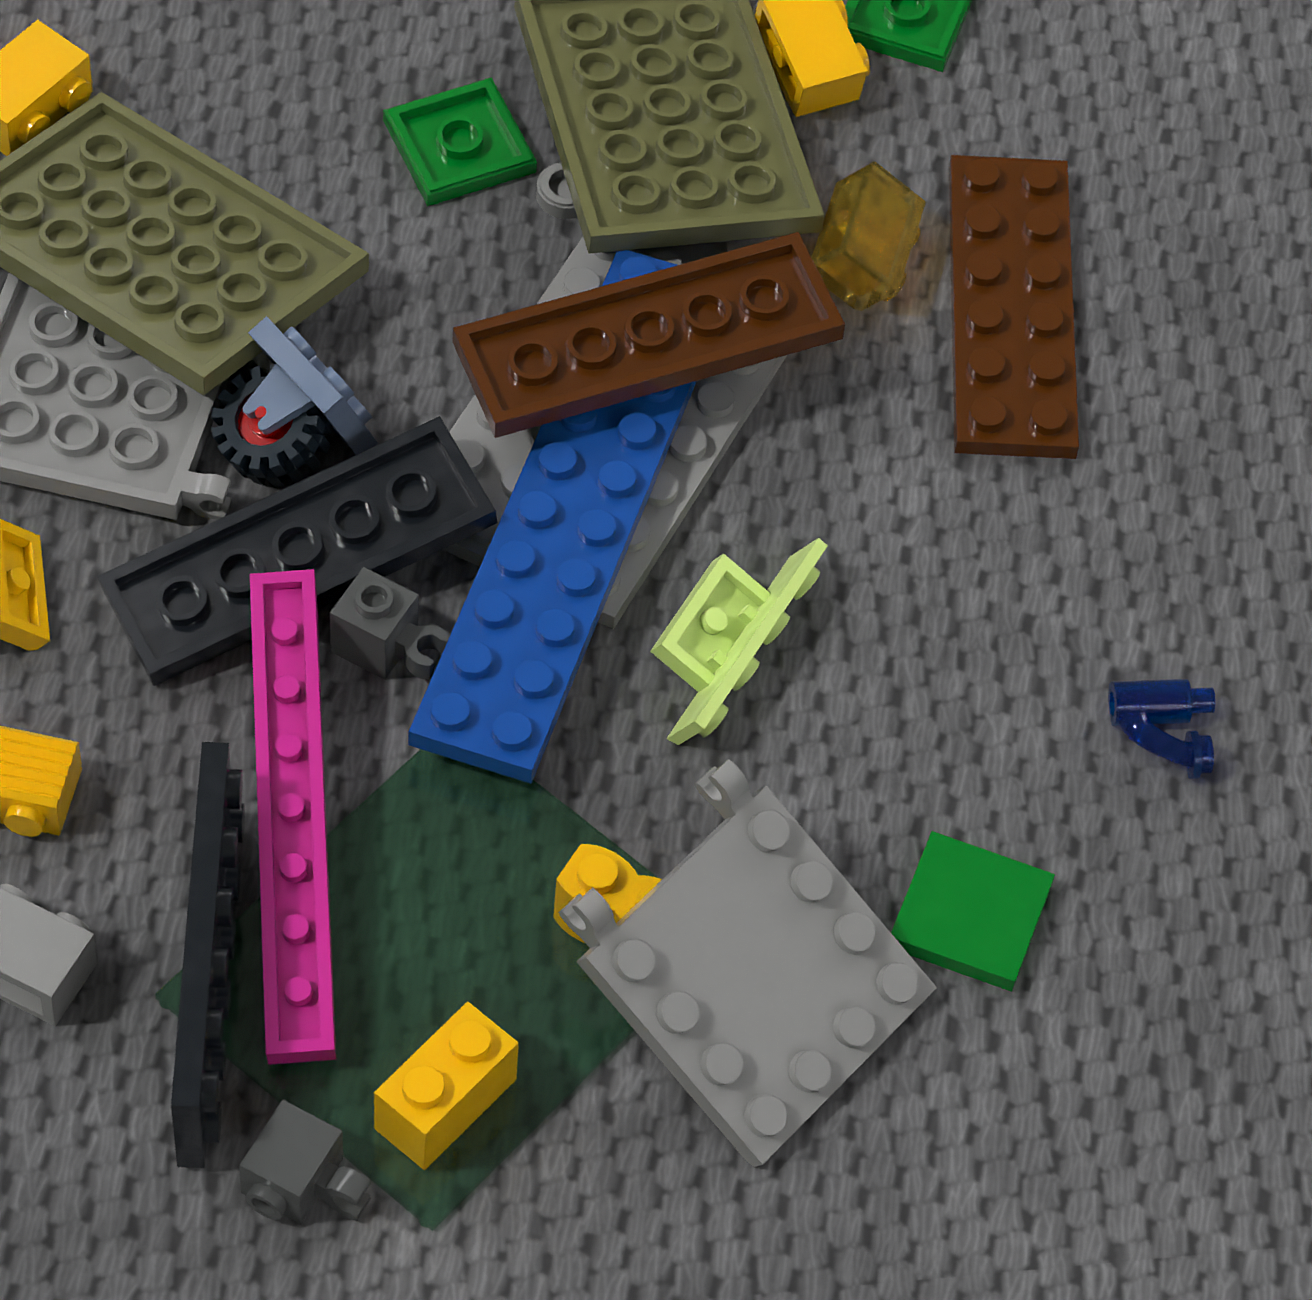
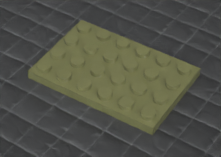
(668, 122)
(162, 242)

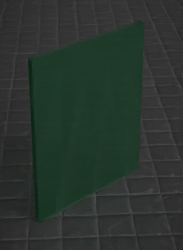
(433, 905)

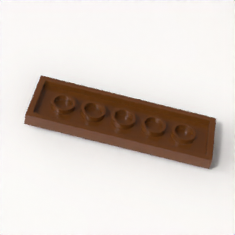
(1012, 308)
(647, 334)

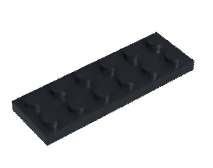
(365, 512)
(207, 952)

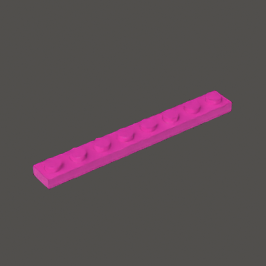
(292, 819)

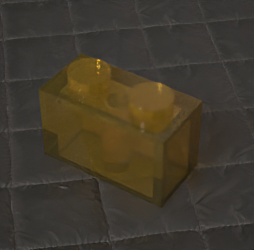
(868, 237)

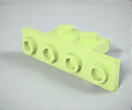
(723, 627)

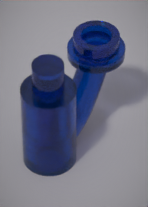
(1144, 703)

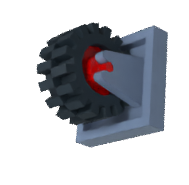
(282, 416)

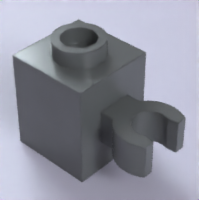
(379, 625)
(296, 1165)

